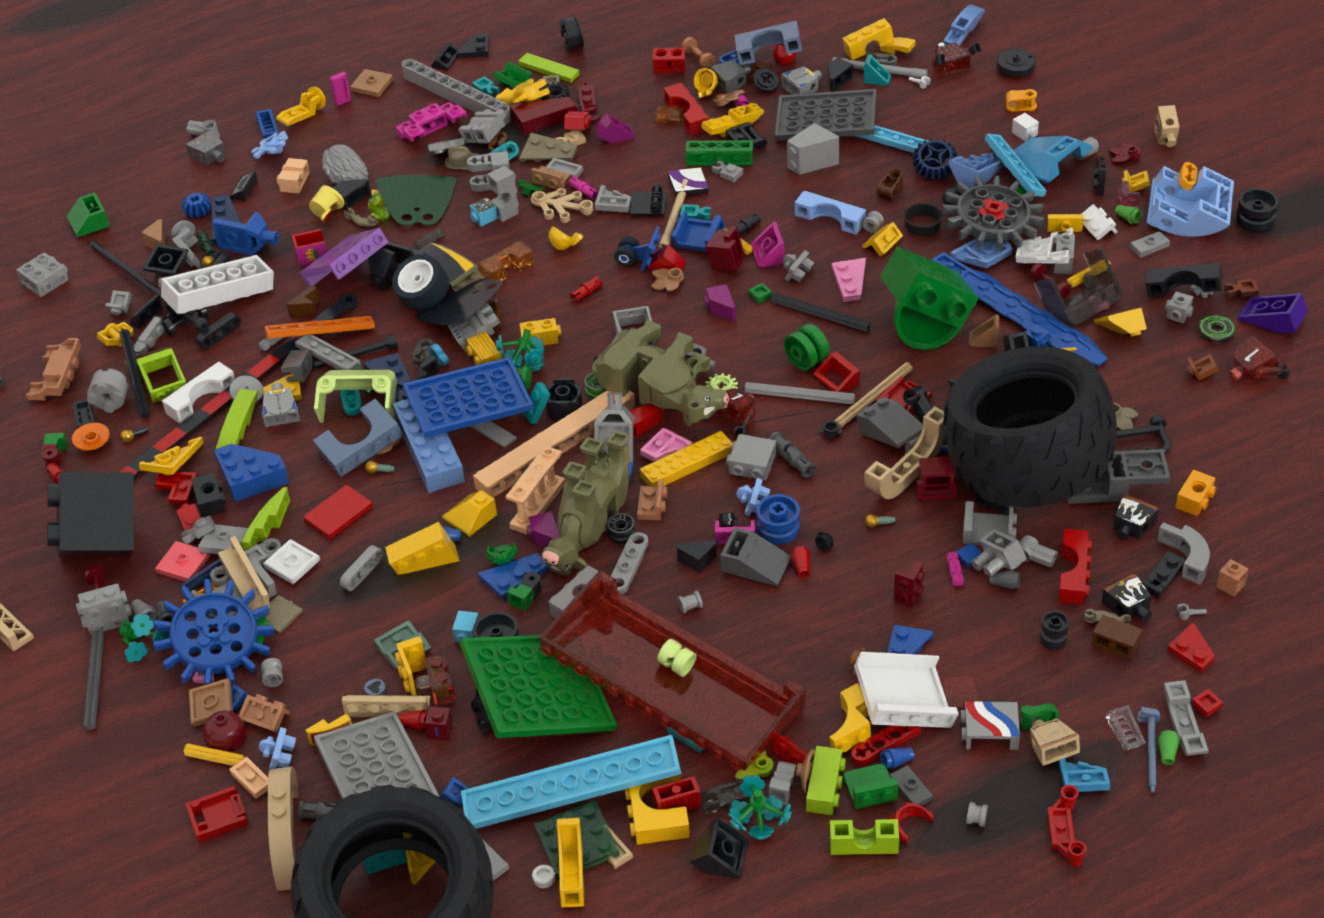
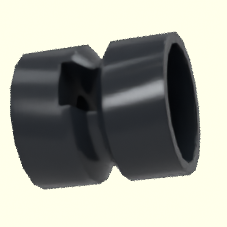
(1054, 630)

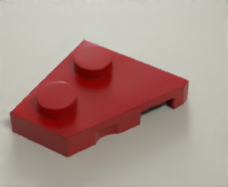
(1192, 648)

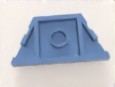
(983, 256)

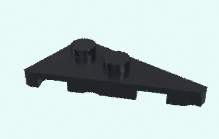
(1100, 174)

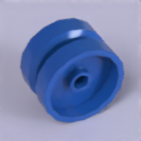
(778, 519)

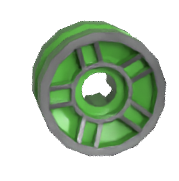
(592, 386)

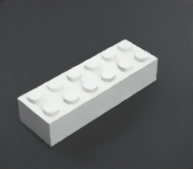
(217, 284)

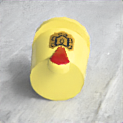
(326, 202)

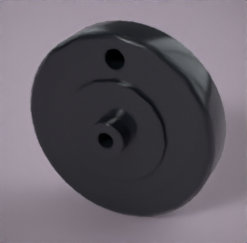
(1016, 62)

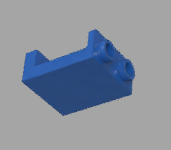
(695, 233)

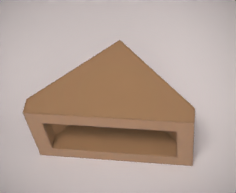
(154, 234)
(985, 334)

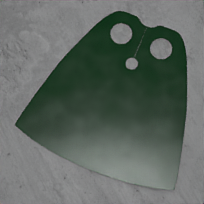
(406, 192)

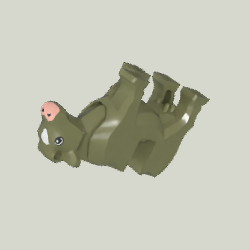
(661, 374)
(587, 498)

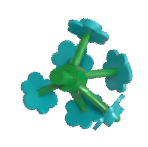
(533, 349)
(758, 803)

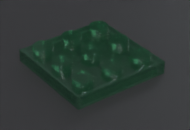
(596, 837)

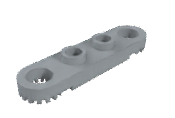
(259, 552)
(630, 561)

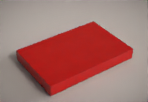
(338, 511)

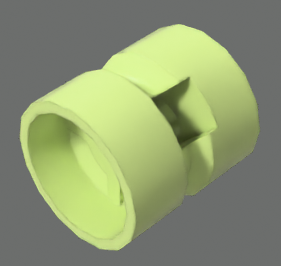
(677, 658)

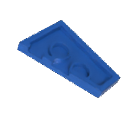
(511, 574)

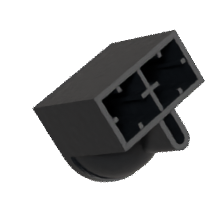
(92, 514)

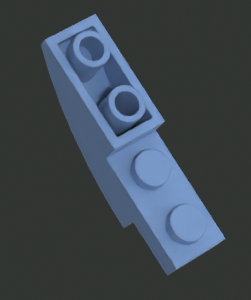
(964, 24)

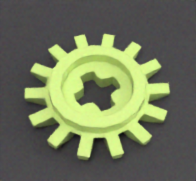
(715, 382)

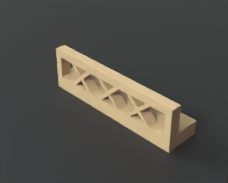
(243, 574)
(8, 635)
(381, 704)

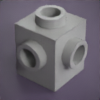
(1179, 307)

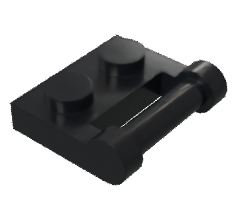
(740, 133)

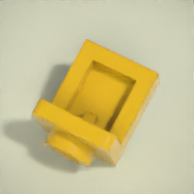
(1137, 181)

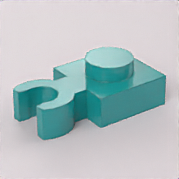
(485, 86)
(695, 212)

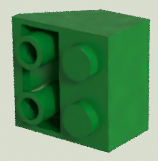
(87, 215)

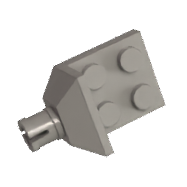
(614, 418)

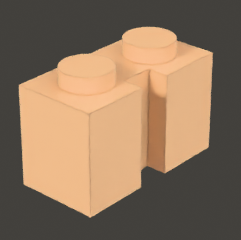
(293, 175)

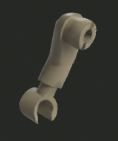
(371, 221)
(1094, 616)

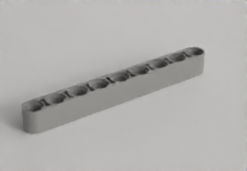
(452, 89)

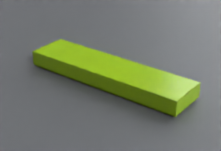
(548, 67)

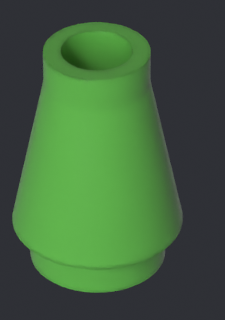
(1129, 213)
(1168, 746)

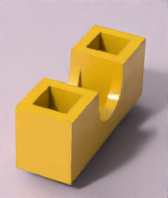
(856, 42)

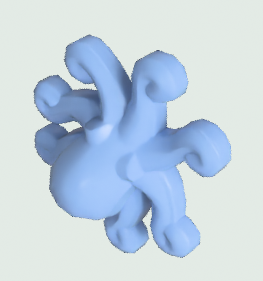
(271, 145)

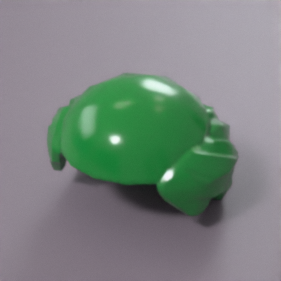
(501, 554)

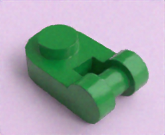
(1044, 712)

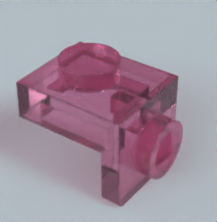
(1126, 197)

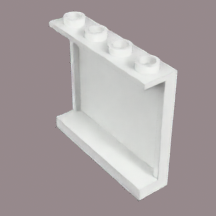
(903, 690)

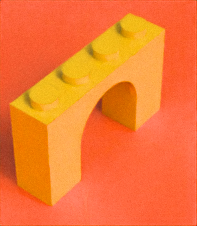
(653, 824)

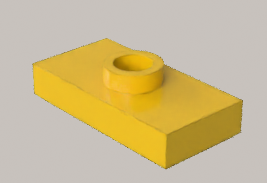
(1061, 222)

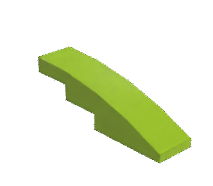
(237, 418)
(268, 517)

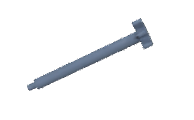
(1150, 716)

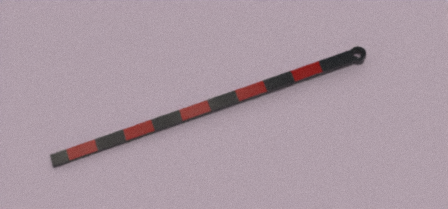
(345, 303)

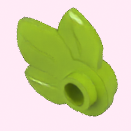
(756, 768)

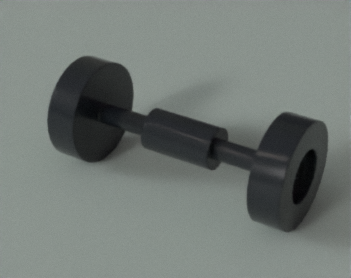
(170, 328)

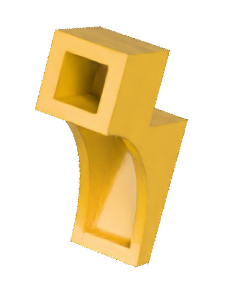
(856, 726)
(570, 862)

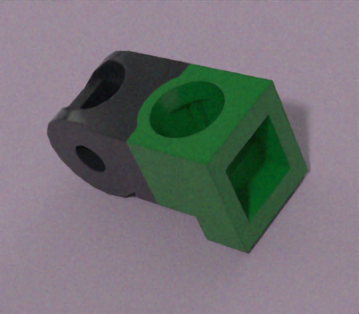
(526, 591)

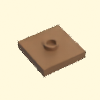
(371, 83)
(209, 700)

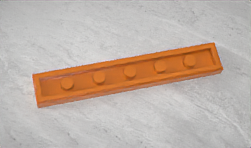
(319, 327)

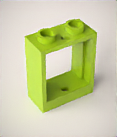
(155, 362)

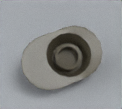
(458, 157)

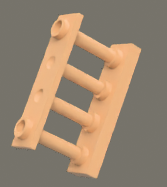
(538, 486)

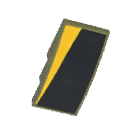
(454, 264)

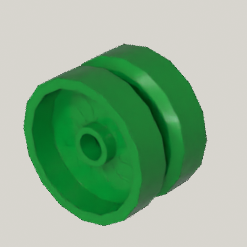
(806, 347)

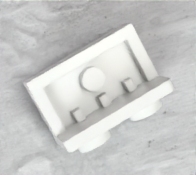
(1097, 223)

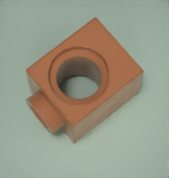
(1232, 577)

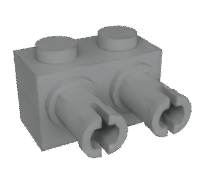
(999, 552)

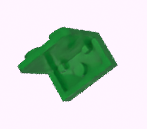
(871, 786)

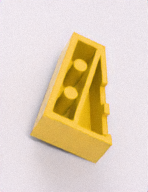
(422, 550)

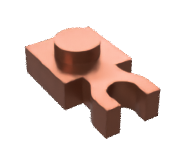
(1244, 288)

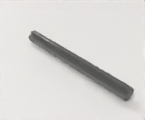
(93, 680)

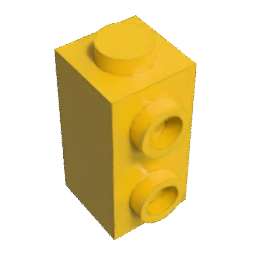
(543, 329)

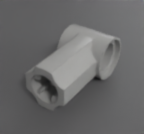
(199, 128)
(1037, 552)

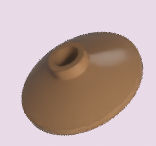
(804, 770)

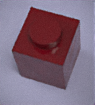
(438, 723)

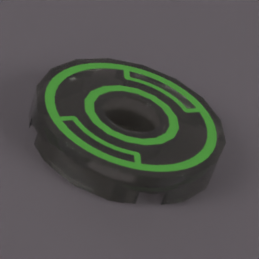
(1211, 322)

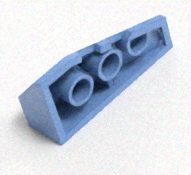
(983, 166)

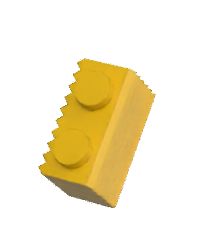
(482, 349)

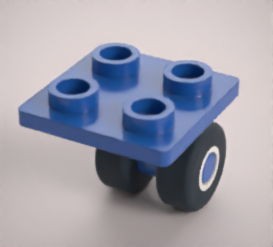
(629, 249)

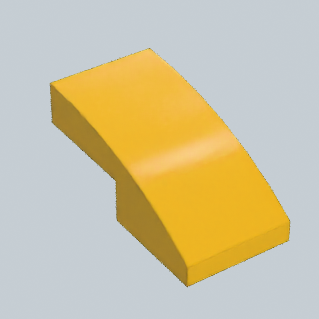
(900, 44)

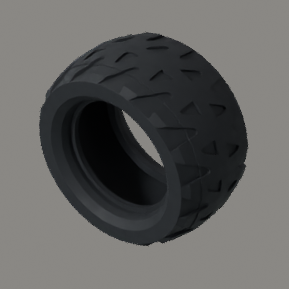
(1038, 461)
(376, 823)

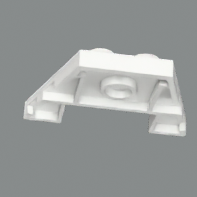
(1041, 250)

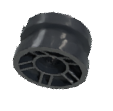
(620, 527)

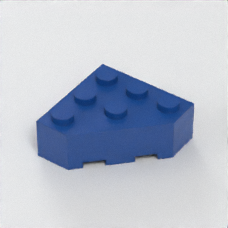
(250, 470)

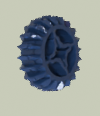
(932, 164)

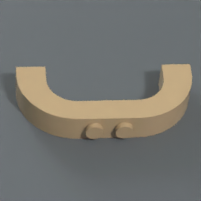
(893, 481)
(281, 791)

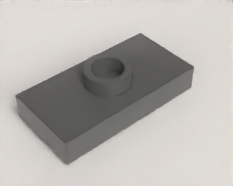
(911, 786)

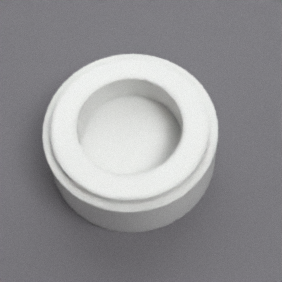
(543, 876)

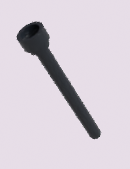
(389, 342)

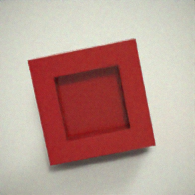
(1207, 703)

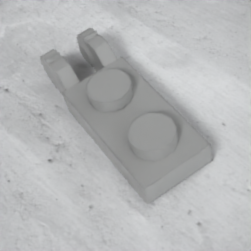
(149, 336)

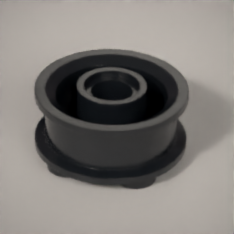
(571, 31)

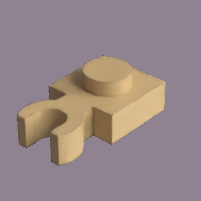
(574, 137)

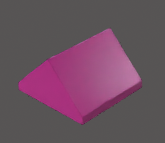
(769, 247)

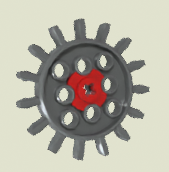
(993, 213)

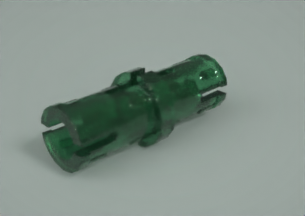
(205, 243)

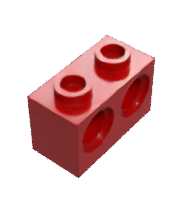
(668, 60)

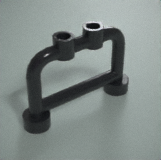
(1157, 425)

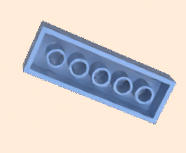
(432, 455)

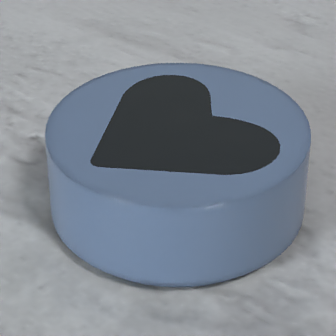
(375, 687)

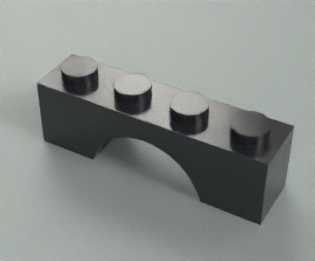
(1163, 280)

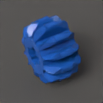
(196, 205)

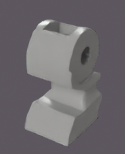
(782, 780)

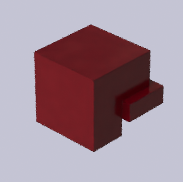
(725, 250)
(936, 479)

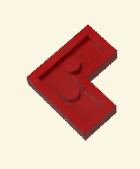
(179, 484)

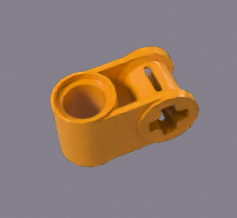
(1020, 100)

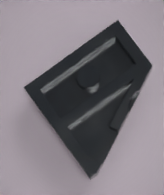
(475, 47)

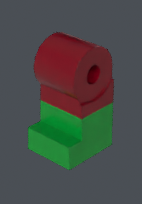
(52, 448)

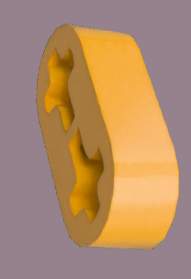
(1184, 175)

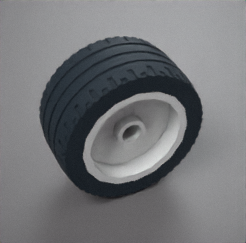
(420, 282)

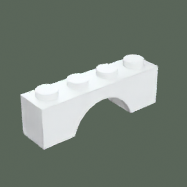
(212, 380)

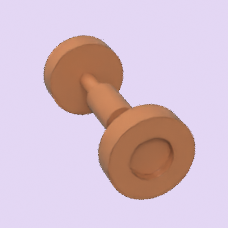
(690, 45)

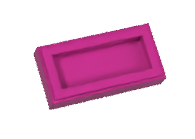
(340, 88)

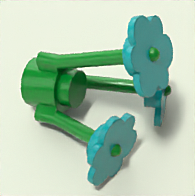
(136, 629)

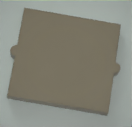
(282, 613)

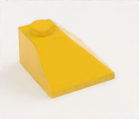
(1125, 322)
(472, 512)

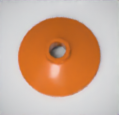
(90, 436)

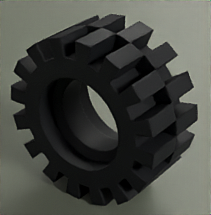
(556, 91)

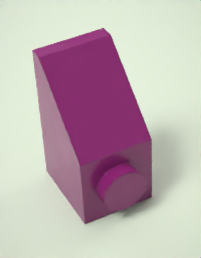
(613, 130)
(720, 302)
(542, 528)

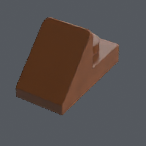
(304, 303)

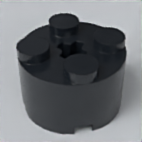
(564, 398)

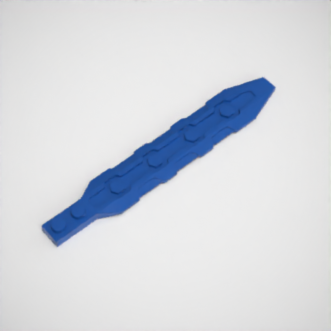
(1022, 311)

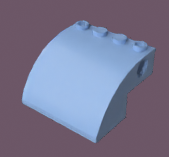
(1193, 211)

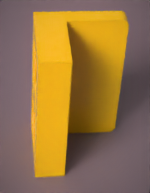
(884, 238)

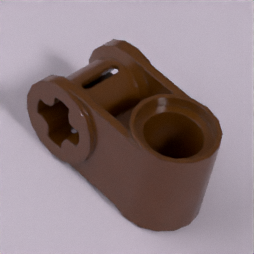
(891, 184)

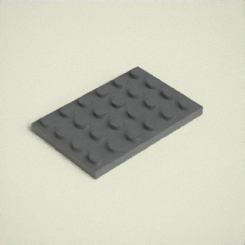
(839, 112)

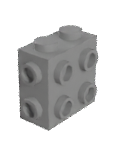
(42, 274)
(751, 457)
(103, 608)

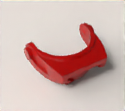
(910, 809)

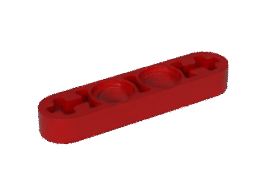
(884, 738)

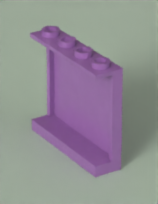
(345, 256)

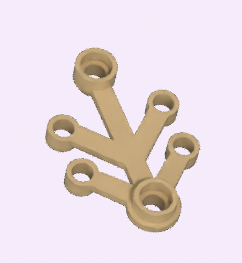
(541, 199)

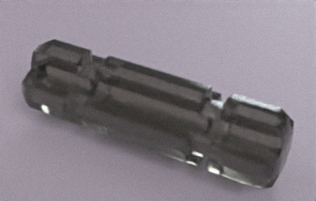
(430, 237)

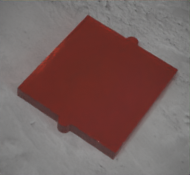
(959, 690)

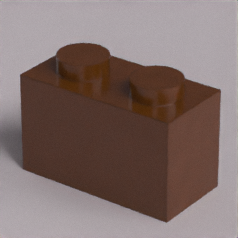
(1116, 637)

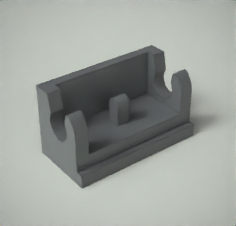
(299, 363)

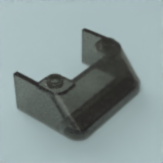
(1100, 287)

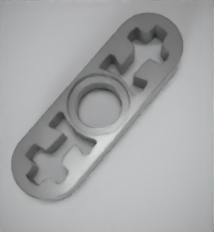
(361, 568)

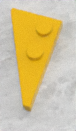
(172, 459)

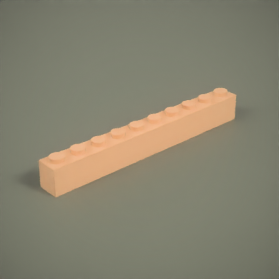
(560, 436)

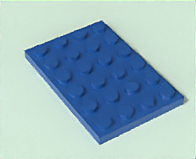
(467, 397)

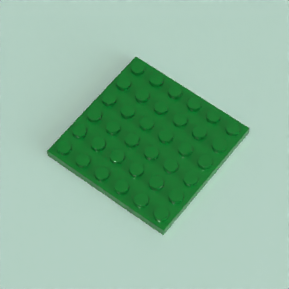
(533, 691)

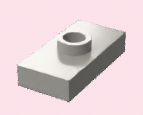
(1149, 244)

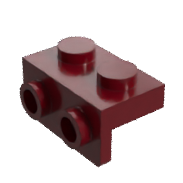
(909, 586)

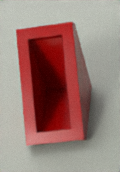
(666, 259)

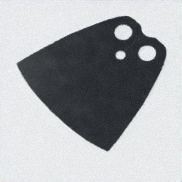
(460, 304)

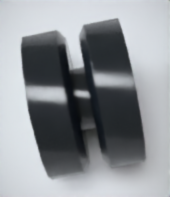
(1257, 209)
(496, 625)

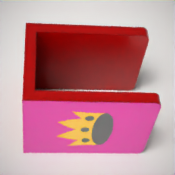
(309, 246)

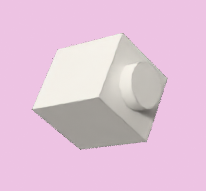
(1025, 127)

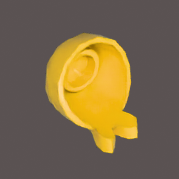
(705, 82)
(562, 241)

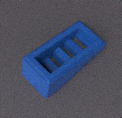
(266, 115)

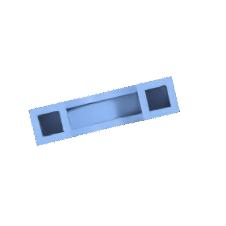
(813, 205)

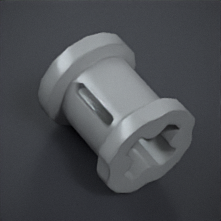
(689, 602)

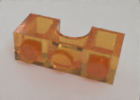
(515, 255)

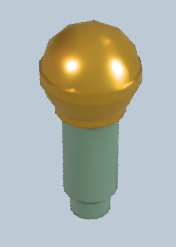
(372, 467)
(873, 520)

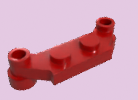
(1062, 827)

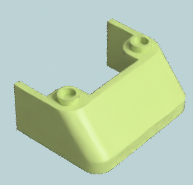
(379, 380)

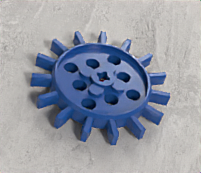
(213, 633)

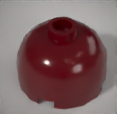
(224, 731)

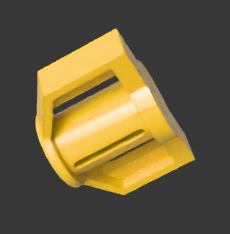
(111, 334)

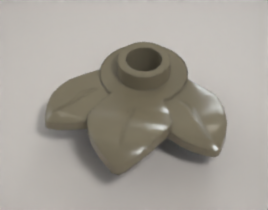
(1124, 417)

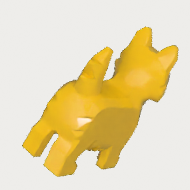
(524, 92)

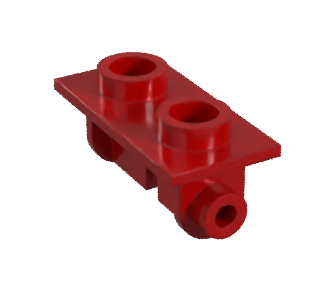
(788, 750)

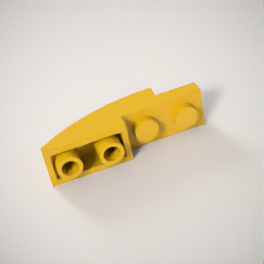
(735, 117)

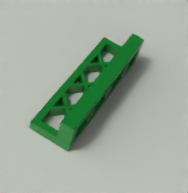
(738, 154)

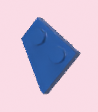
(908, 640)

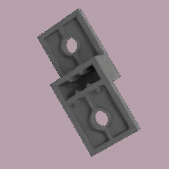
(1125, 470)

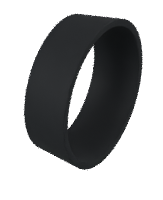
(922, 209)

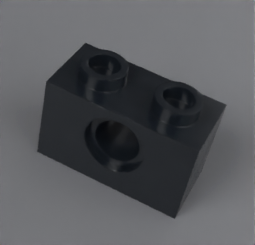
(208, 495)

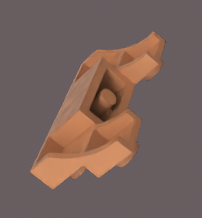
(59, 371)

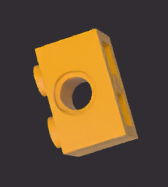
(1196, 493)

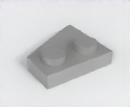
(440, 147)
(612, 201)

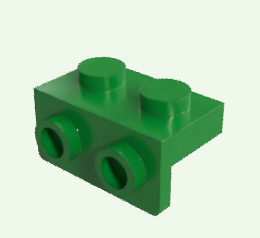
(512, 75)

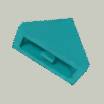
(875, 73)

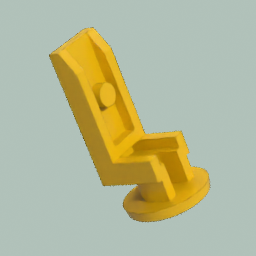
(309, 103)

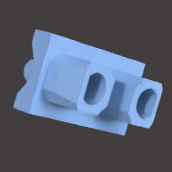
(751, 495)
(270, 747)

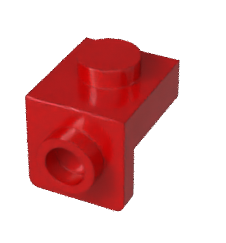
(187, 515)

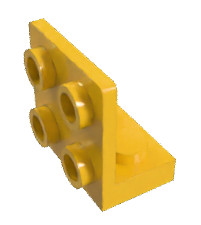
(411, 660)

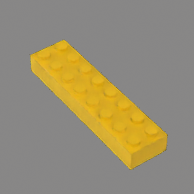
(687, 460)

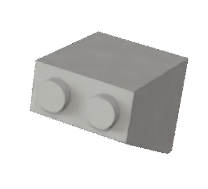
(812, 150)

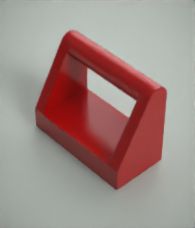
(843, 368)

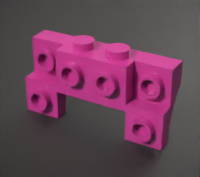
(429, 120)

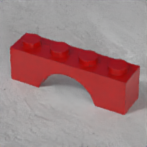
(679, 96)
(1073, 583)

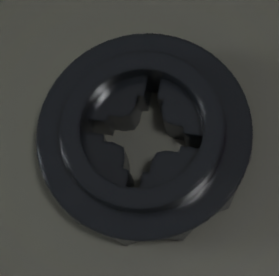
(763, 74)

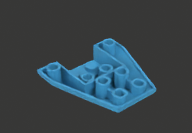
(1044, 153)

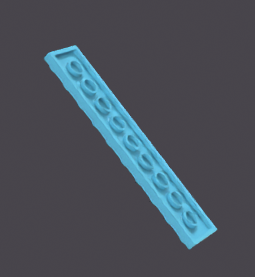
(571, 782)

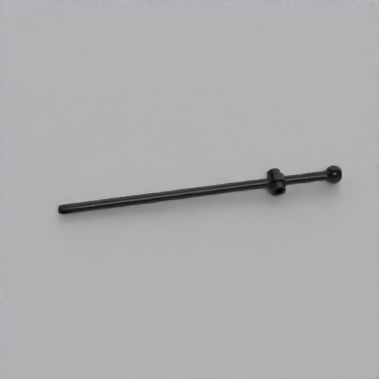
(199, 323)

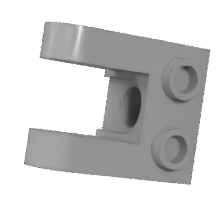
(482, 163)

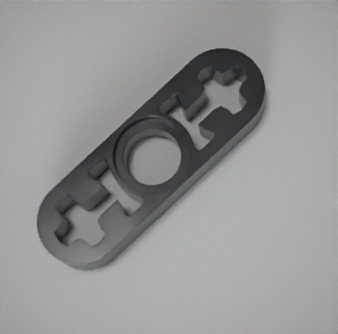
(208, 337)

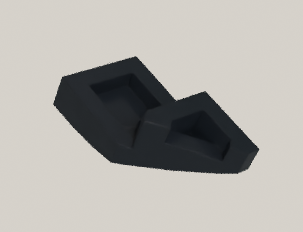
(427, 368)

